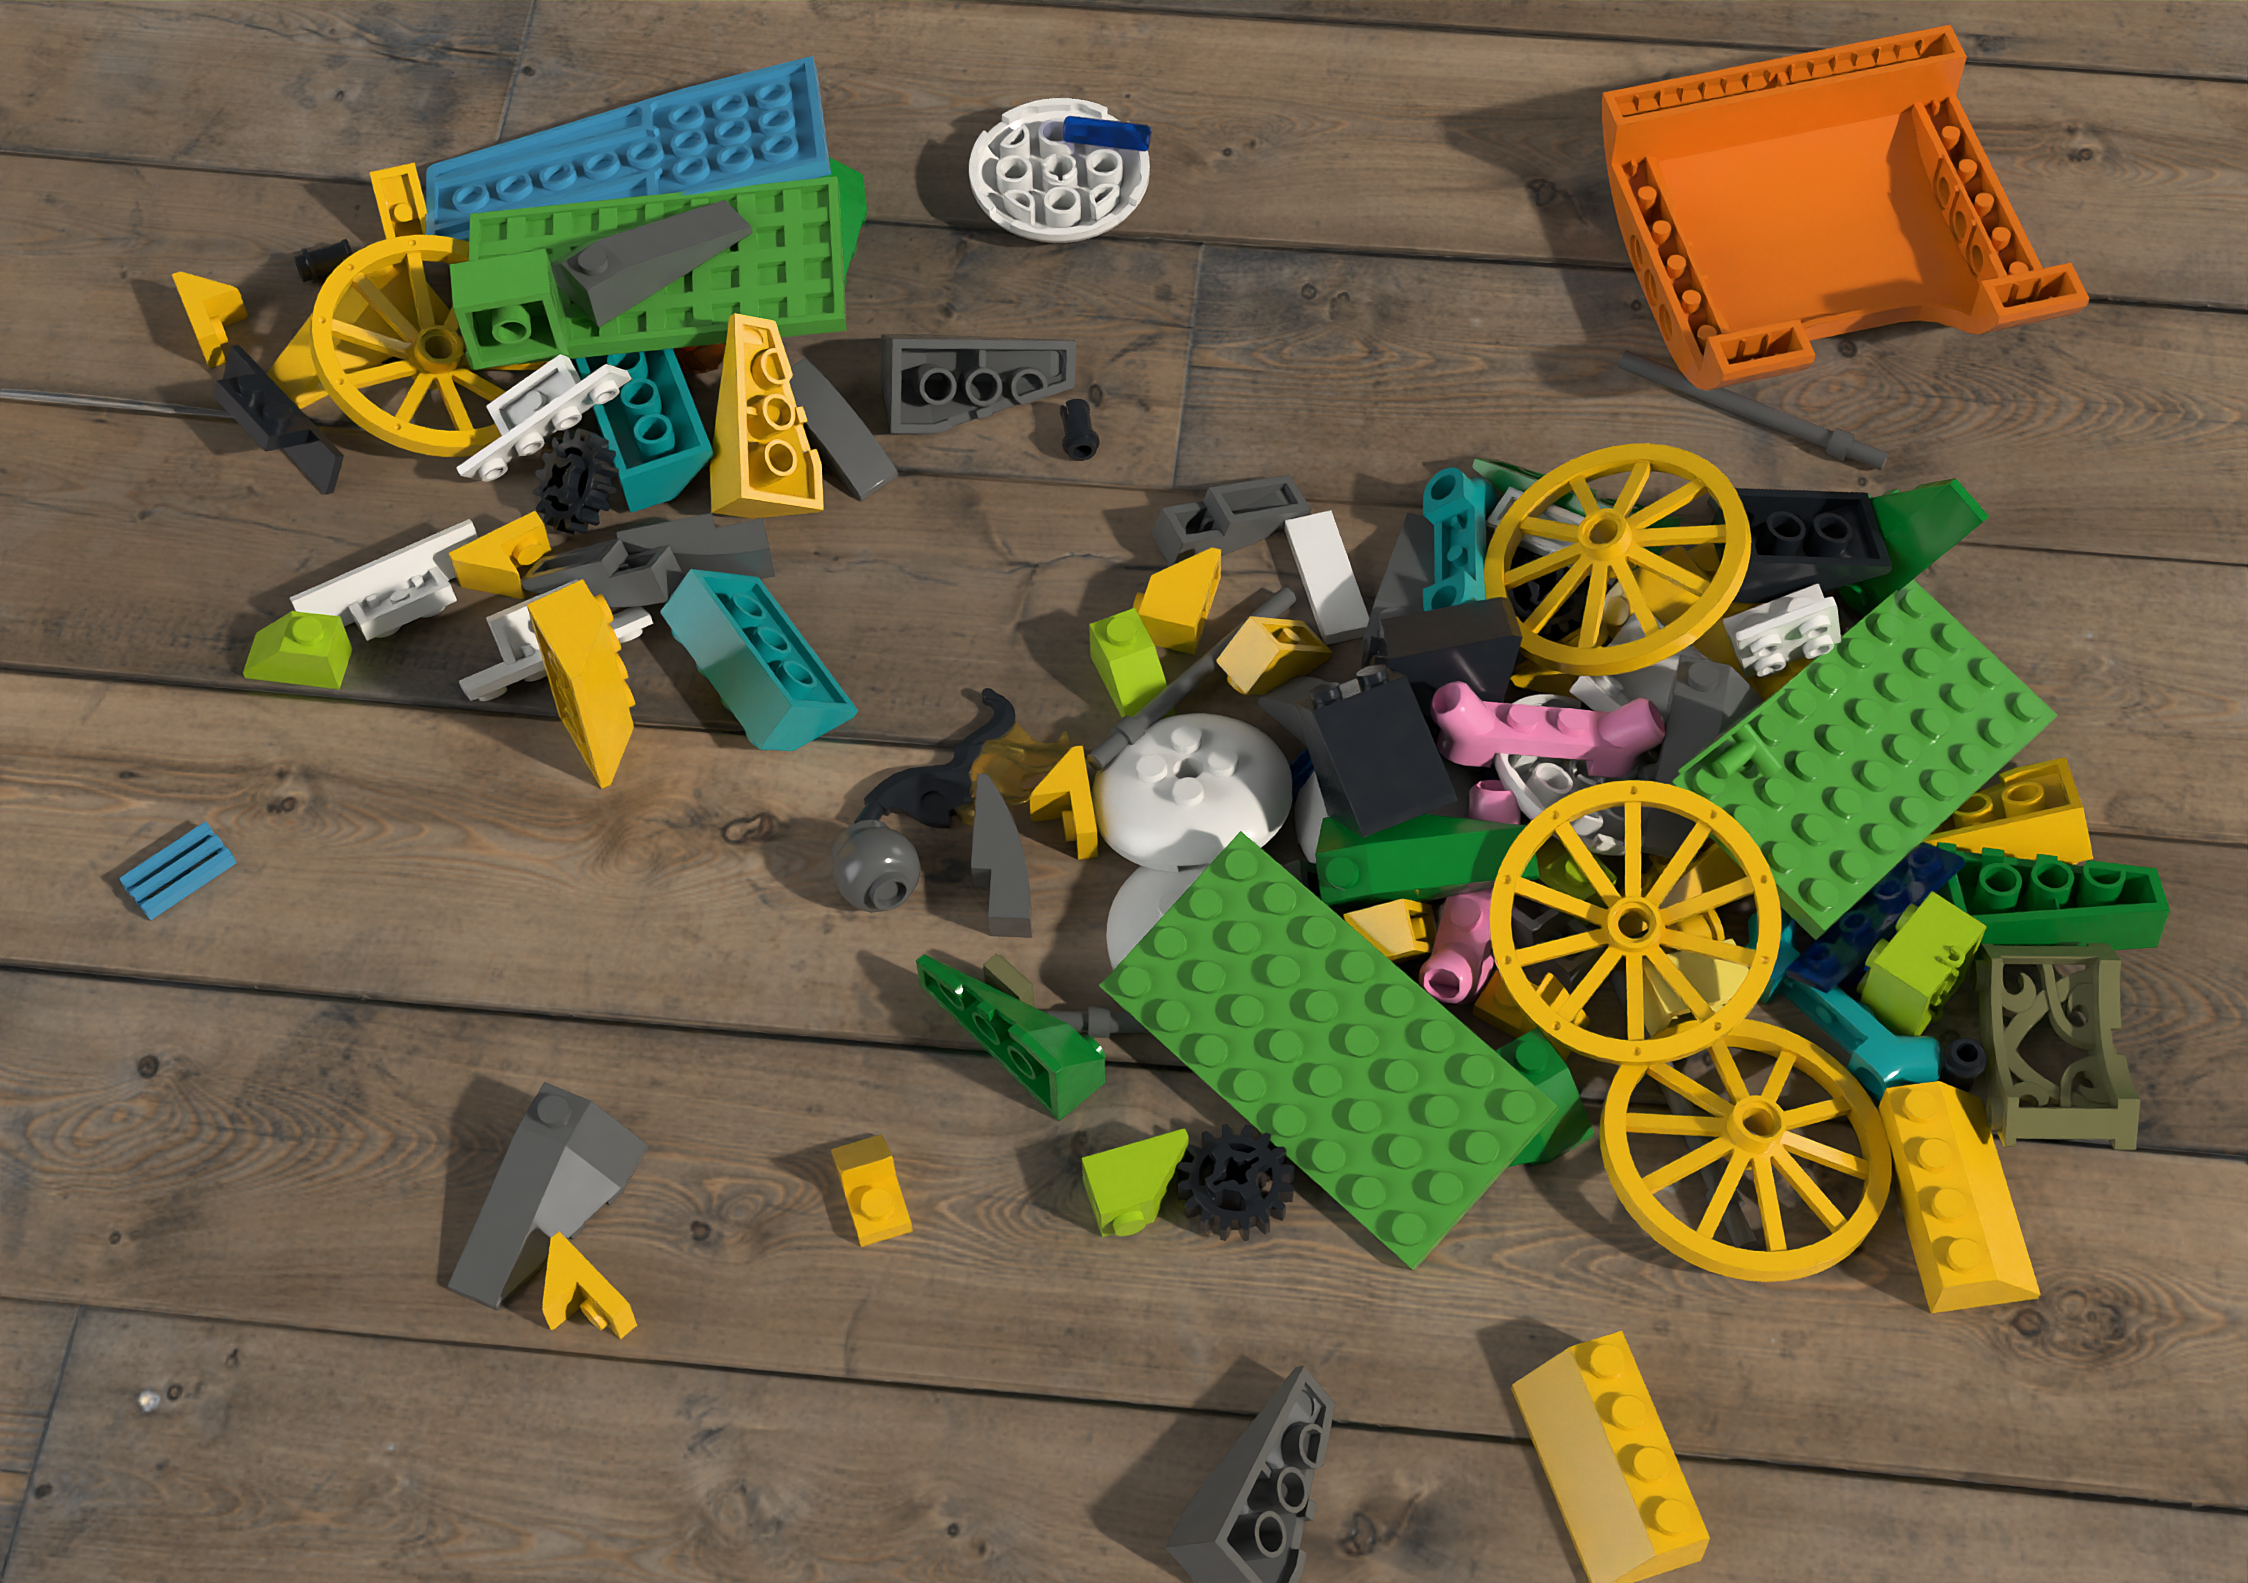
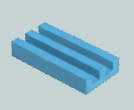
(174, 866)

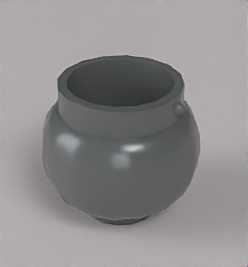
(874, 866)

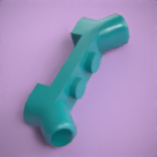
(1459, 513)
(1877, 1056)

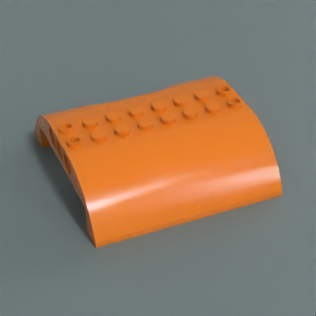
(1818, 207)

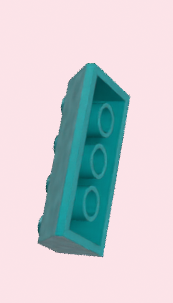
(650, 426)
(756, 659)

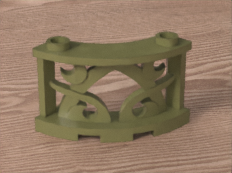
(2098, 1112)

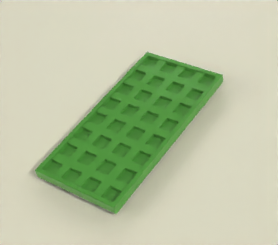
(778, 273)
(1872, 753)
(1329, 1049)

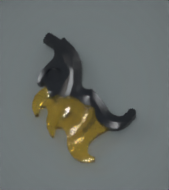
(950, 789)

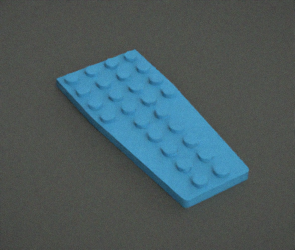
(687, 141)

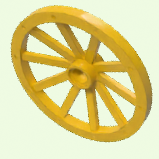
(417, 351)
(1611, 547)
(1708, 820)
(1750, 1152)

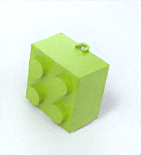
(1920, 965)

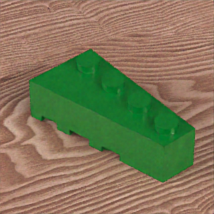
(2058, 902)

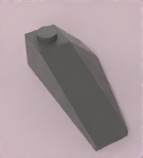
(631, 265)
(955, 379)
(1699, 707)
(552, 1179)
(1255, 1502)

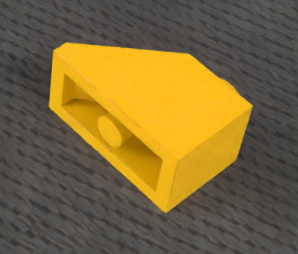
(1180, 601)
(1271, 653)
(1398, 929)

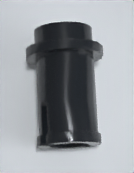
(321, 261)
(1079, 439)
(1962, 1062)

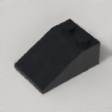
(1807, 541)

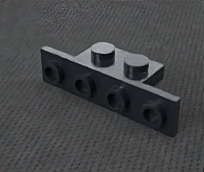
(275, 419)

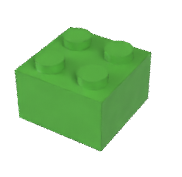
(509, 309)

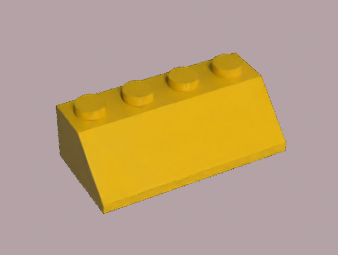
(585, 674)
(1955, 1198)
(1610, 1463)

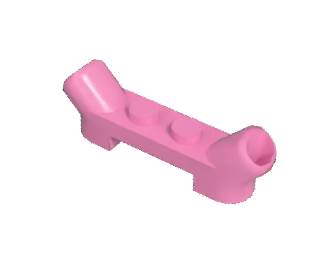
(1605, 740)
(1462, 946)

